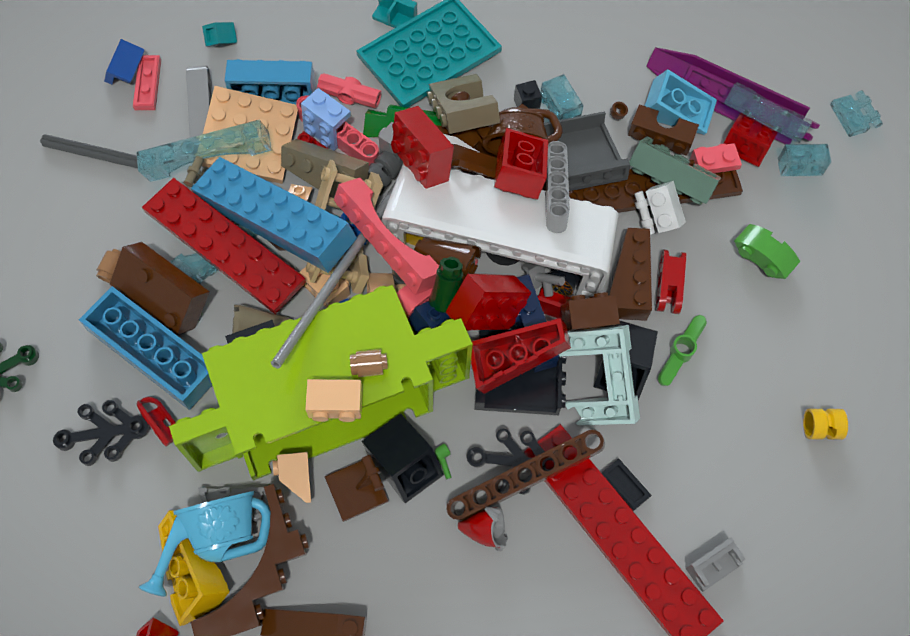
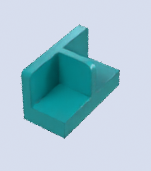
(395, 12)

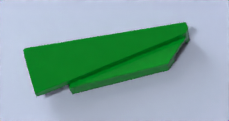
(377, 120)

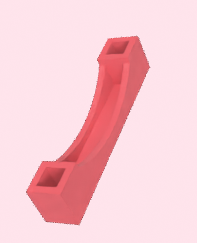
(412, 267)

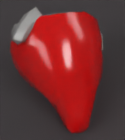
(486, 528)

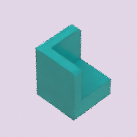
(219, 33)

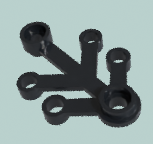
(104, 433)
(515, 460)

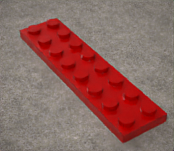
(224, 245)

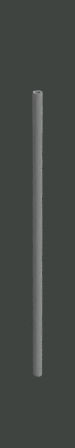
(315, 306)

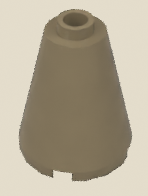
(247, 317)

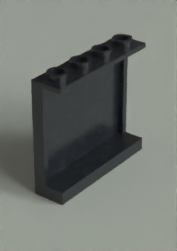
(528, 392)

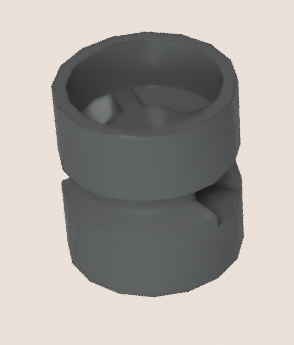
(386, 166)

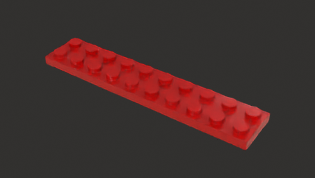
(629, 545)

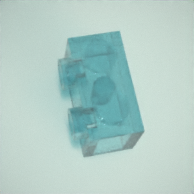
(561, 98)
(804, 159)

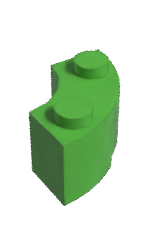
(768, 253)

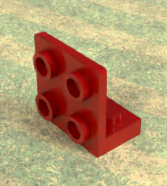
(751, 139)

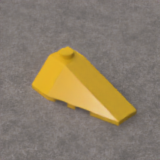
(196, 582)

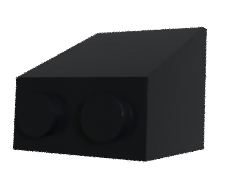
(641, 358)
(403, 457)

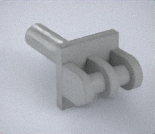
(539, 278)

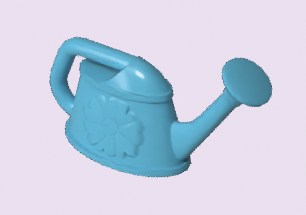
(211, 531)

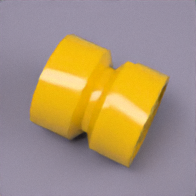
(828, 423)

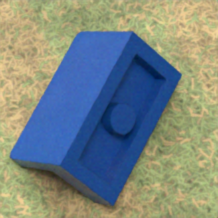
(124, 62)

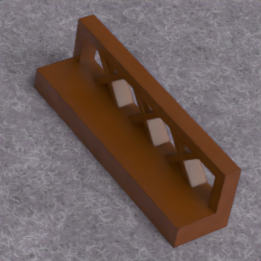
(473, 162)

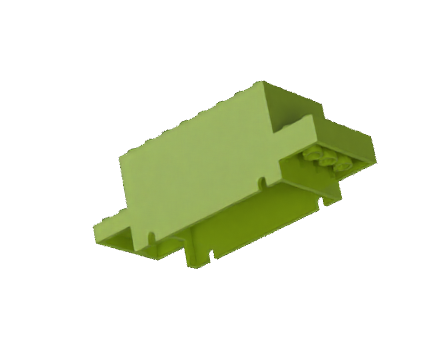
(266, 406)

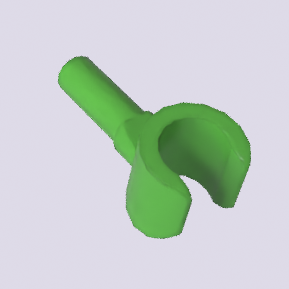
(441, 453)

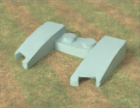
(621, 404)

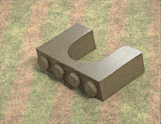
(464, 114)

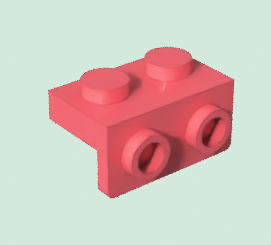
(717, 158)

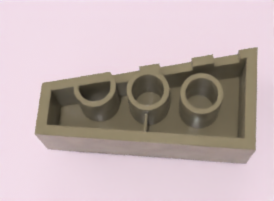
(309, 160)

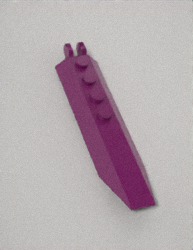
(719, 82)

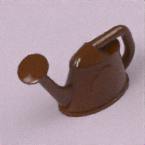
(519, 119)

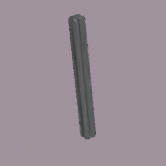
(89, 150)

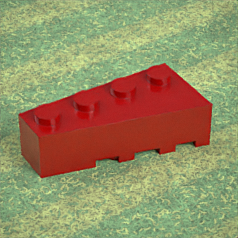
(515, 352)

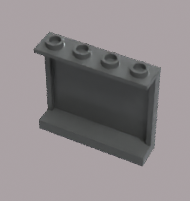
(590, 152)

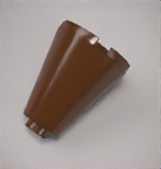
(442, 249)

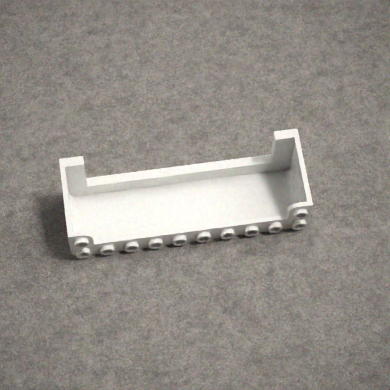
(505, 224)

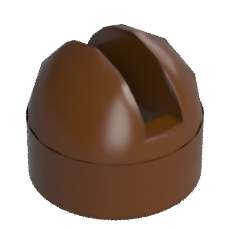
(623, 110)

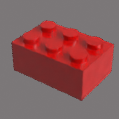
(422, 147)
(521, 164)
(489, 301)

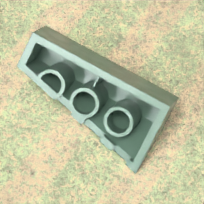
(664, 167)

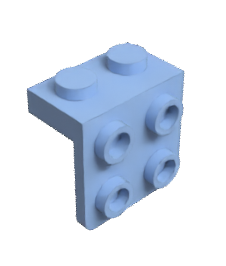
(322, 117)

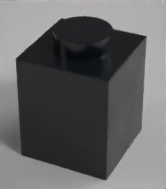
(528, 95)

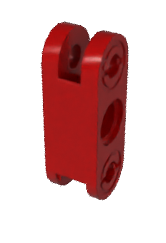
(671, 282)

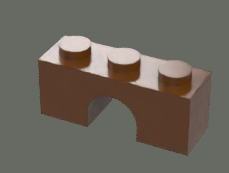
(677, 139)

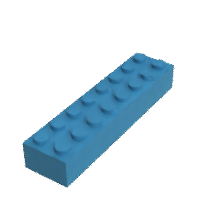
(275, 214)

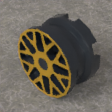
(570, 284)

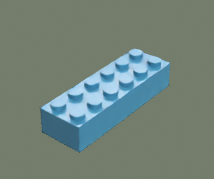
(148, 347)

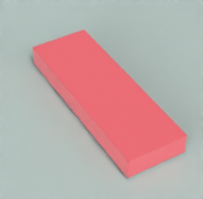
(147, 83)

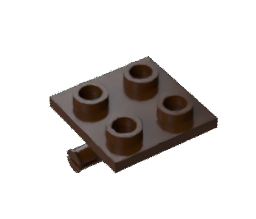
(357, 488)

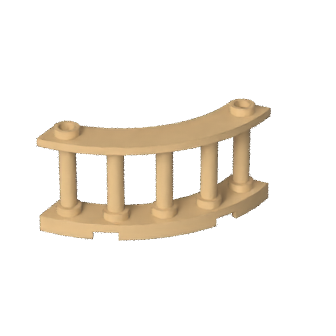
(358, 268)

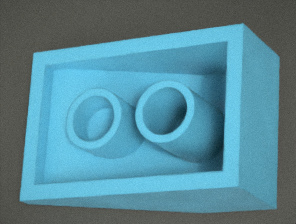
(680, 99)

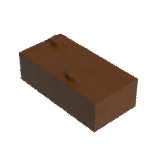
(159, 288)

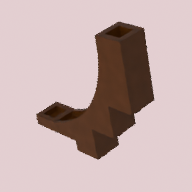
(282, 546)

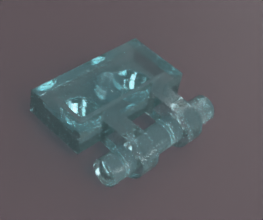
(850, 115)

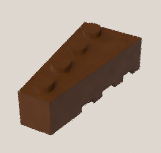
(633, 276)

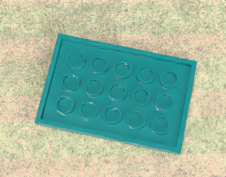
(428, 50)

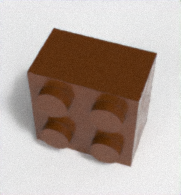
(590, 313)

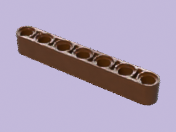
(513, 475)

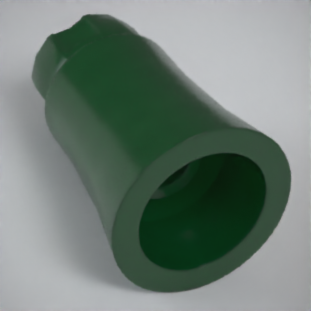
(446, 284)

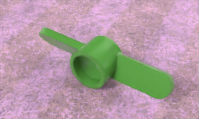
(677, 358)

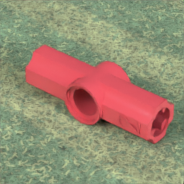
(349, 90)

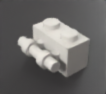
(664, 207)

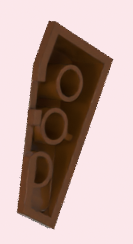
(311, 624)

